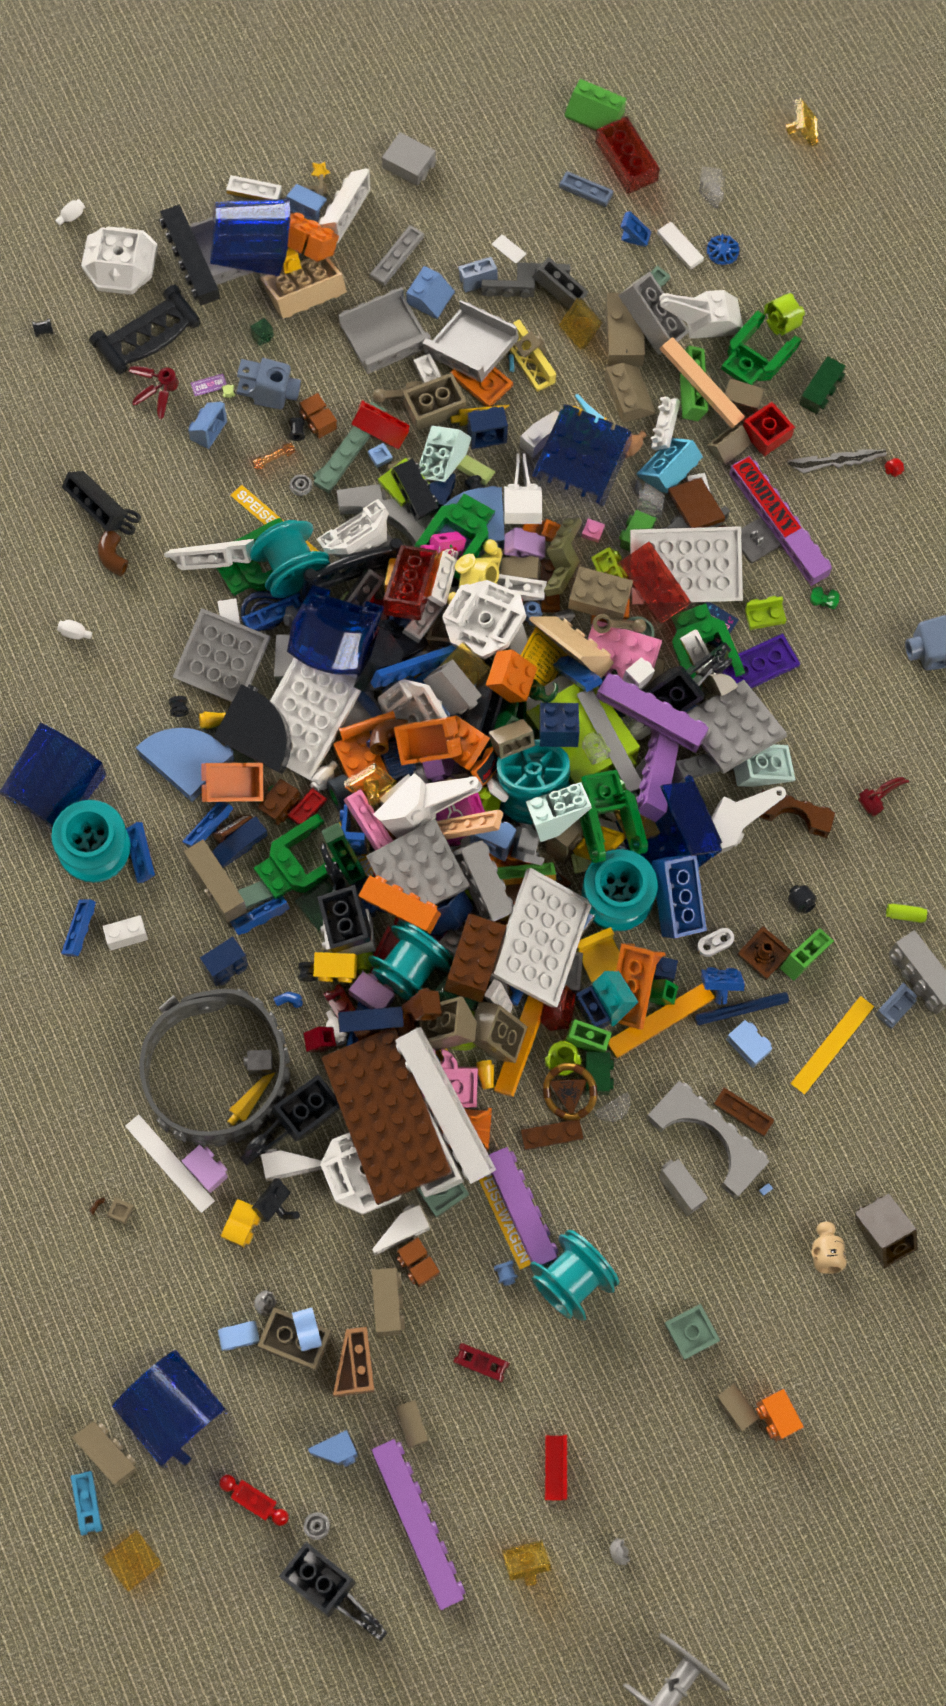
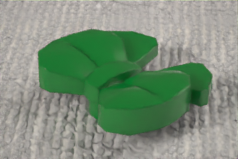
(830, 600)

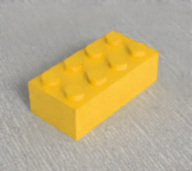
(335, 965)

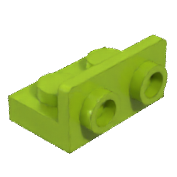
(607, 561)
(765, 612)

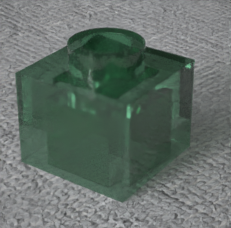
(262, 331)

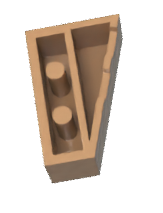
(355, 1365)

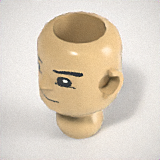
(828, 1250)

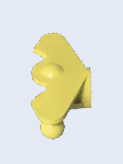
(479, 569)

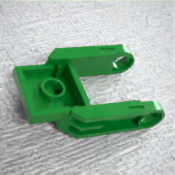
(748, 365)
(466, 517)
(247, 575)
(709, 629)
(607, 796)
(282, 870)

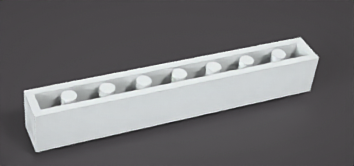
(445, 1105)

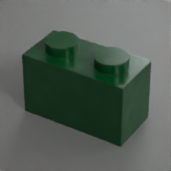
(599, 1066)

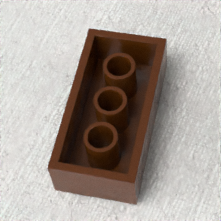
(475, 958)

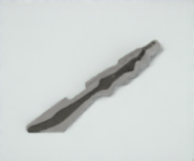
(837, 459)

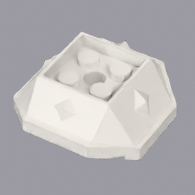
(119, 272)
(359, 533)
(479, 603)
(411, 702)
(346, 1182)

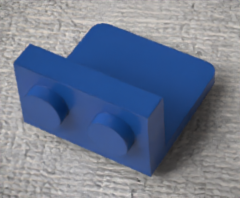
(356, 839)

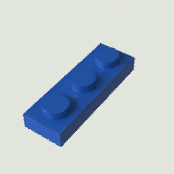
(208, 823)
(140, 853)
(259, 915)
(78, 928)

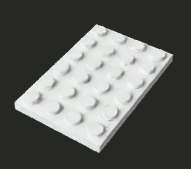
(700, 559)
(314, 709)
(541, 938)

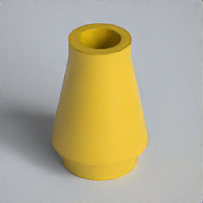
(210, 719)
(486, 1073)

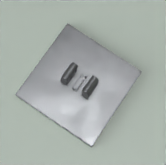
(758, 540)

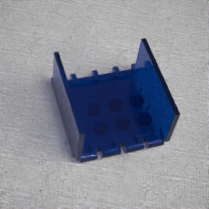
(584, 453)
(684, 827)

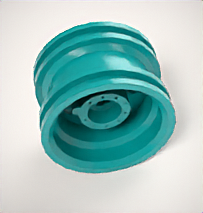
(531, 775)

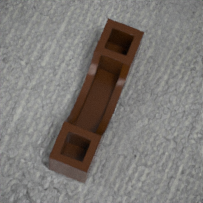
(817, 819)
(422, 1006)

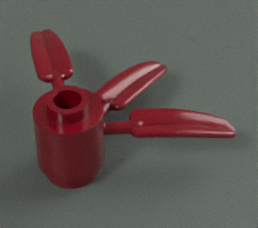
(167, 380)
(872, 802)

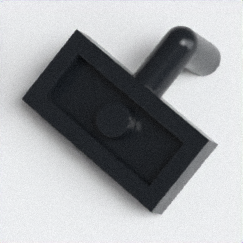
(271, 1202)

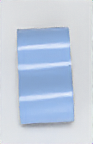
(307, 1329)
(238, 1335)

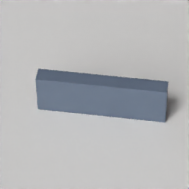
(586, 189)

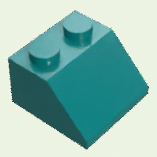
(614, 995)

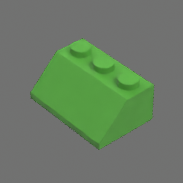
(594, 106)

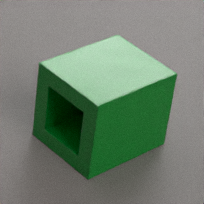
(663, 992)

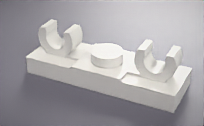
(665, 423)

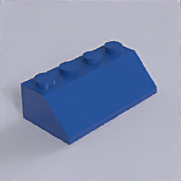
(679, 896)

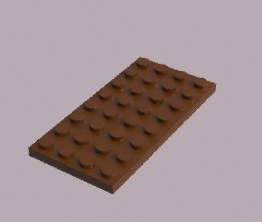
(386, 1116)

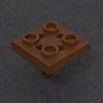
(768, 948)

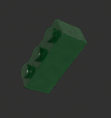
(823, 385)
(344, 853)

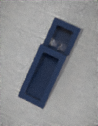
(240, 842)
(370, 1019)

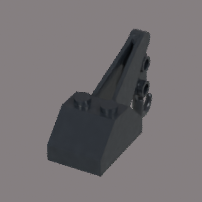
(387, 652)
(677, 685)
(343, 910)
(299, 1114)
(325, 1587)

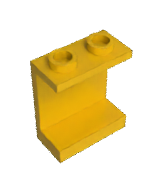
(599, 953)

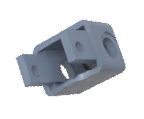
(268, 383)
(929, 644)

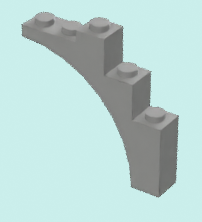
(355, 499)

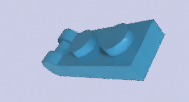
(86, 1502)

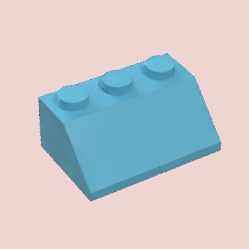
(670, 464)

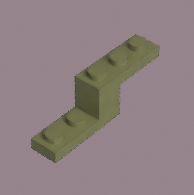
(563, 556)

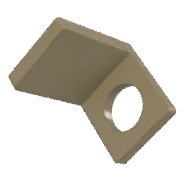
(321, 189)
(535, 343)

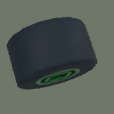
(338, 791)

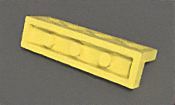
(536, 358)

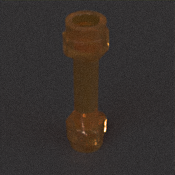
(259, 462)

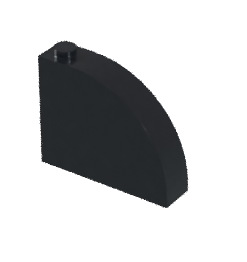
(256, 729)

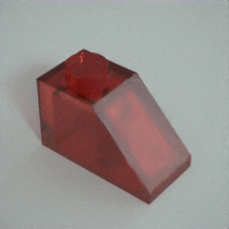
(561, 1016)

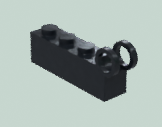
(99, 503)

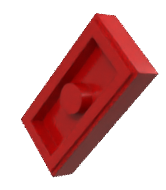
(307, 807)

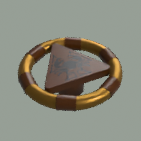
(569, 1091)

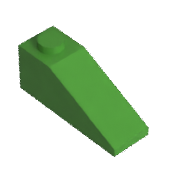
(806, 954)

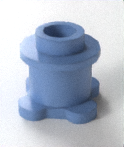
(532, 610)
(506, 1273)

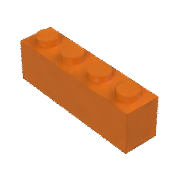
(400, 904)

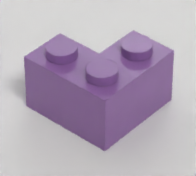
(438, 769)

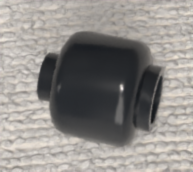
(802, 899)

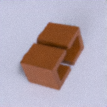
(319, 420)
(423, 1271)

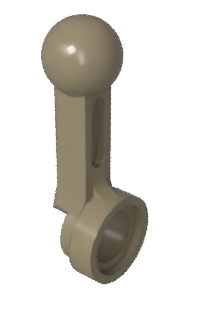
(381, 395)
(637, 625)

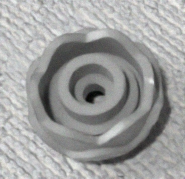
(299, 480)
(265, 1303)
(310, 1522)
(619, 1552)

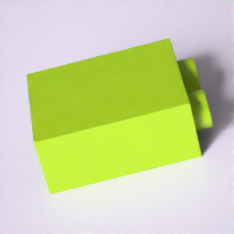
(579, 761)

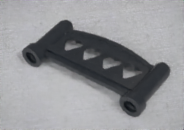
(111, 345)
(313, 577)

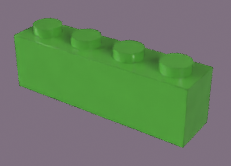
(692, 402)

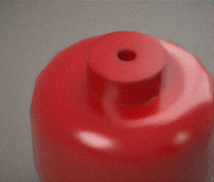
(894, 467)

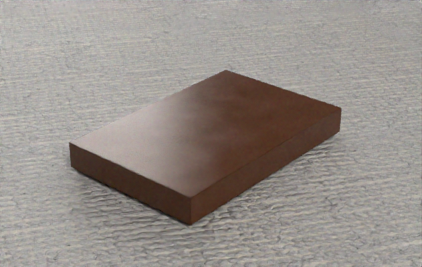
(696, 504)

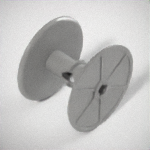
(680, 1680)

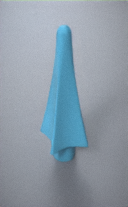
(587, 408)

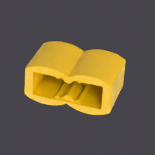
(240, 1224)

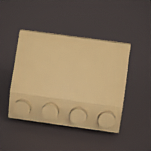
(304, 287)
(574, 643)

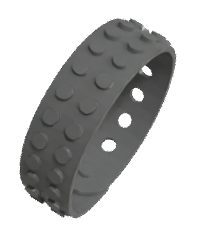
(204, 1003)

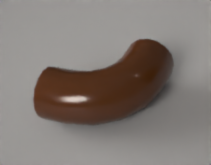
(108, 555)
(382, 734)

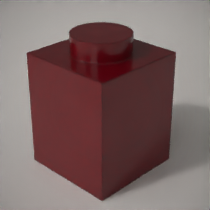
(319, 1039)

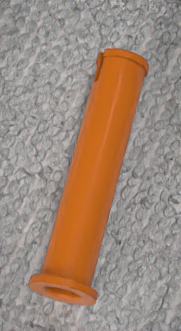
(364, 726)

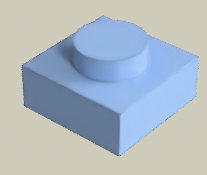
(380, 455)

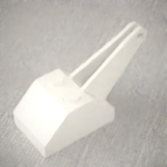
(707, 314)
(522, 504)
(419, 802)
(733, 817)

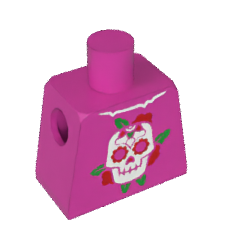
(451, 543)

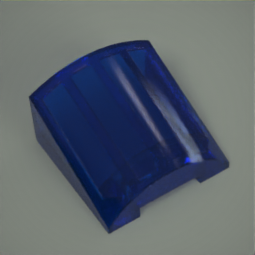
(251, 235)
(333, 632)
(52, 775)
(167, 1407)

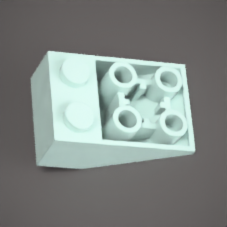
(443, 452)
(558, 810)

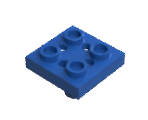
(722, 981)

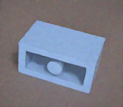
(749, 1043)

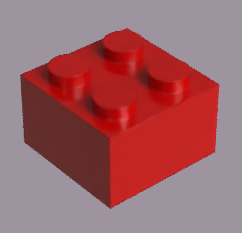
(768, 428)

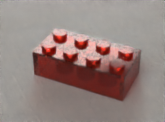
(627, 155)
(410, 582)
(654, 583)

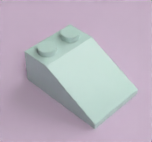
(766, 768)

